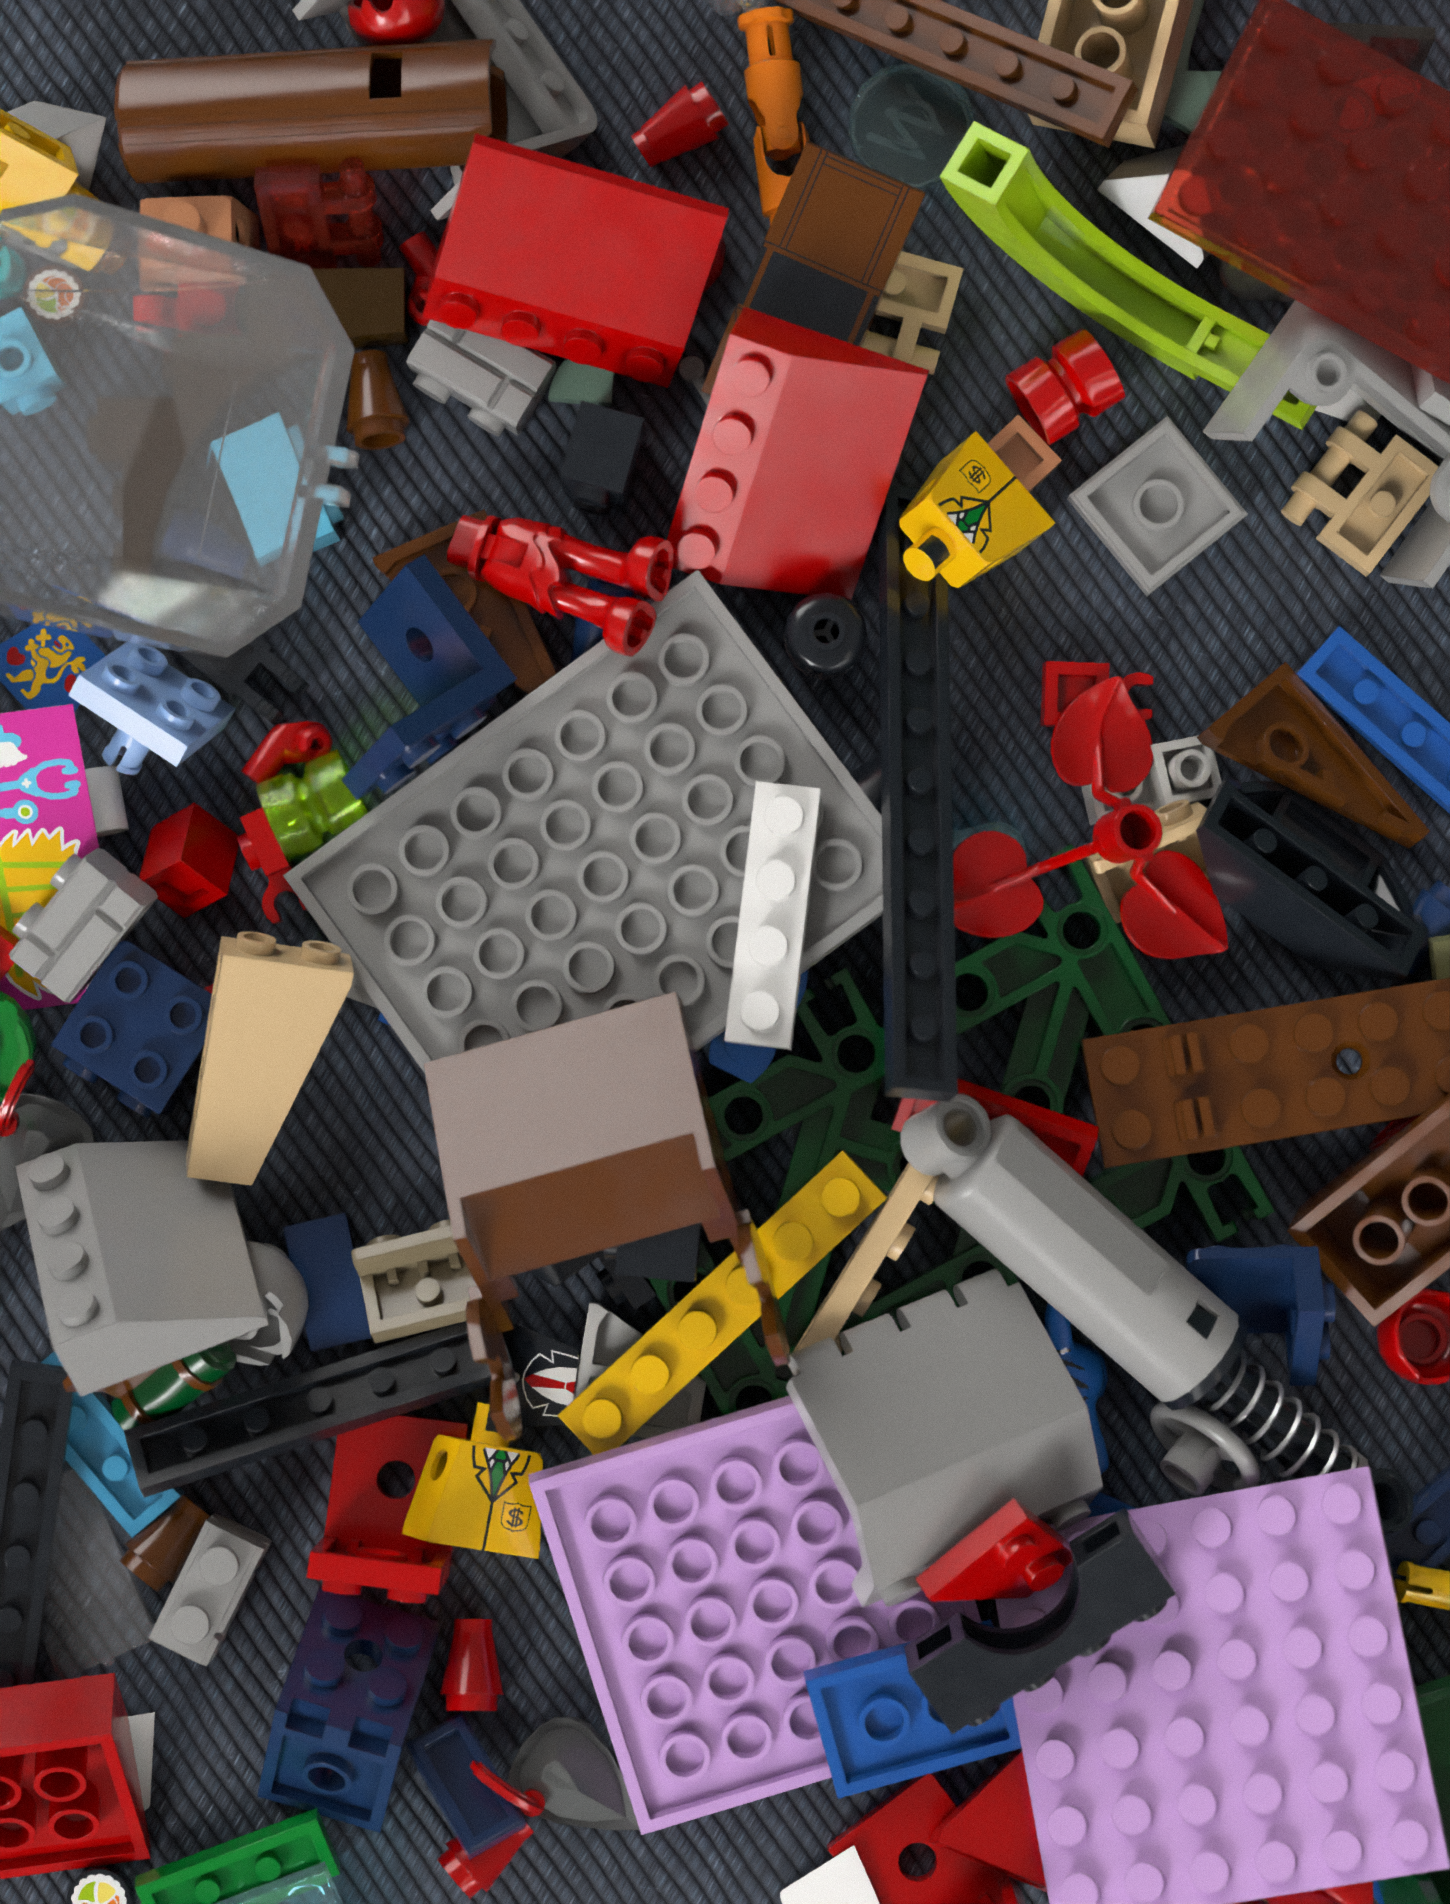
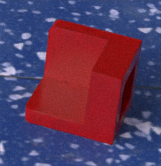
(189, 860)

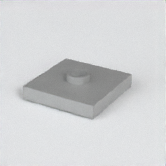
(1157, 506)

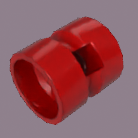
(1064, 387)

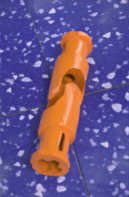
(774, 96)

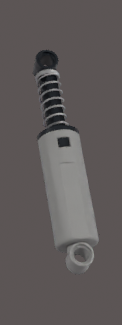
(1119, 1286)

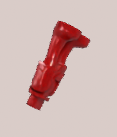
(533, 566)

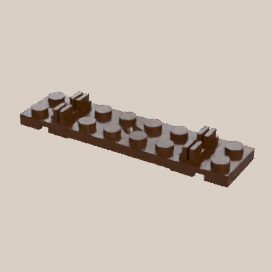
(1269, 1073)

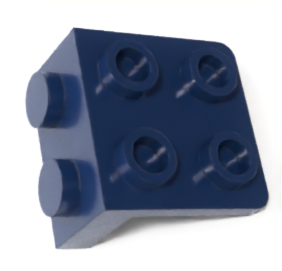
(137, 1029)
(1274, 1293)

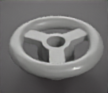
(1197, 1455)

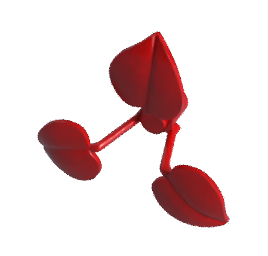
(1173, 903)

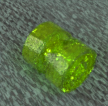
(311, 805)

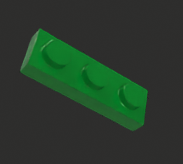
(241, 1863)

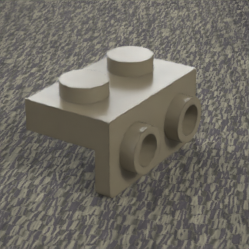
(413, 1282)

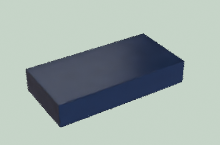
(334, 1288)
(470, 1807)

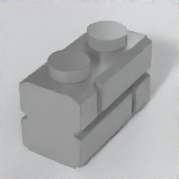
(484, 373)
(81, 923)
(210, 1589)

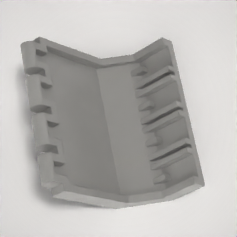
(945, 1427)

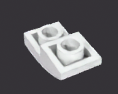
(1178, 772)

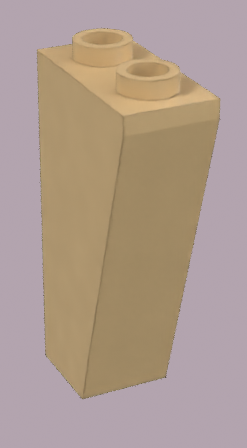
(259, 1043)

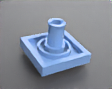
(150, 706)

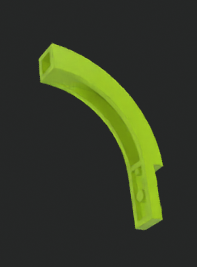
(1049, 238)

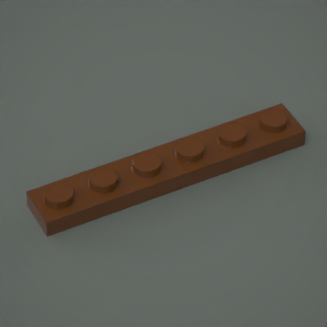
(984, 59)

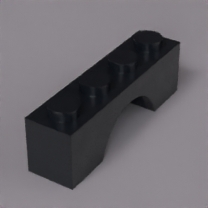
(977, 1667)

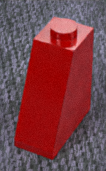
(997, 1825)

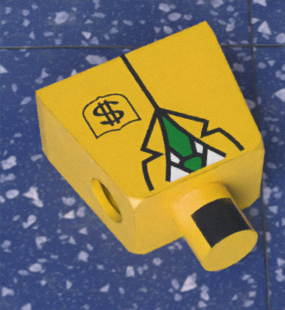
(969, 516)
(477, 1493)

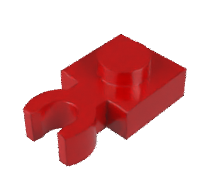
(1067, 680)

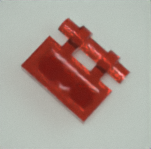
(298, 209)

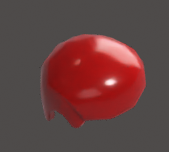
(395, 20)
(1417, 1338)

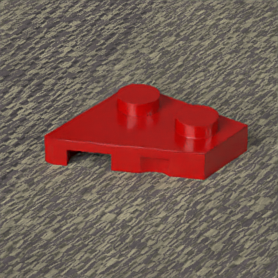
(1000, 1559)

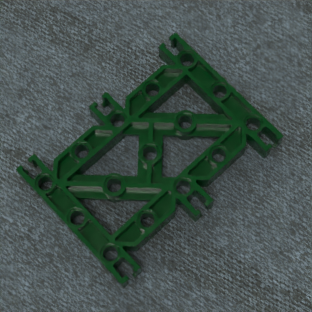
(836, 1107)

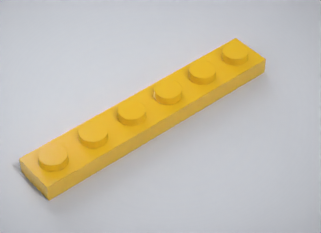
(720, 1307)

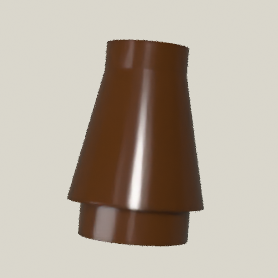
(374, 404)
(165, 1544)

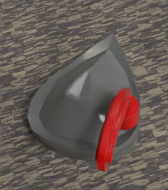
(28, 1129)
(566, 1777)

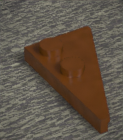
(500, 617)
(1298, 743)

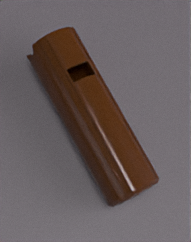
(308, 107)

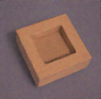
(1024, 453)

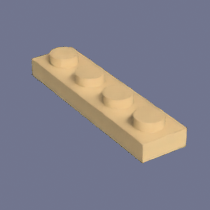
(884, 1237)

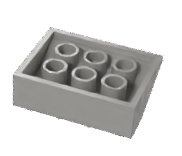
(135, 1258)

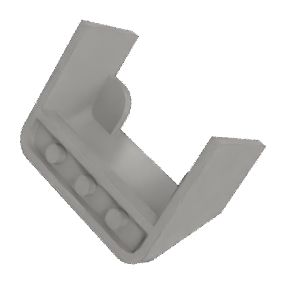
(542, 97)
(1319, 366)

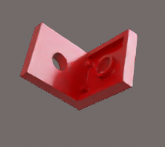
(366, 1523)
(910, 1818)

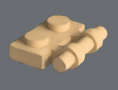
(919, 297)
(1379, 504)

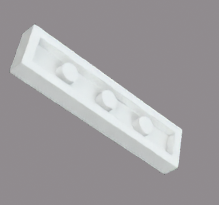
(773, 915)

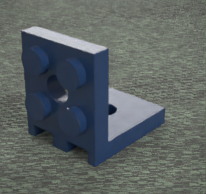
(448, 678)
(343, 1728)

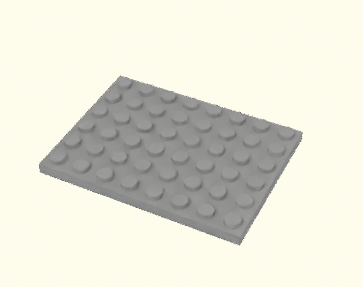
(592, 845)

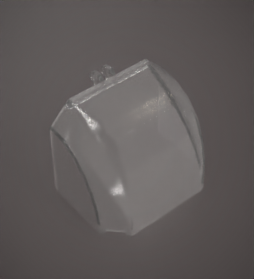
(160, 427)

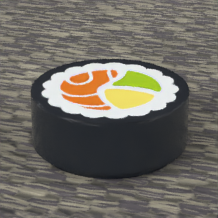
(101, 1886)

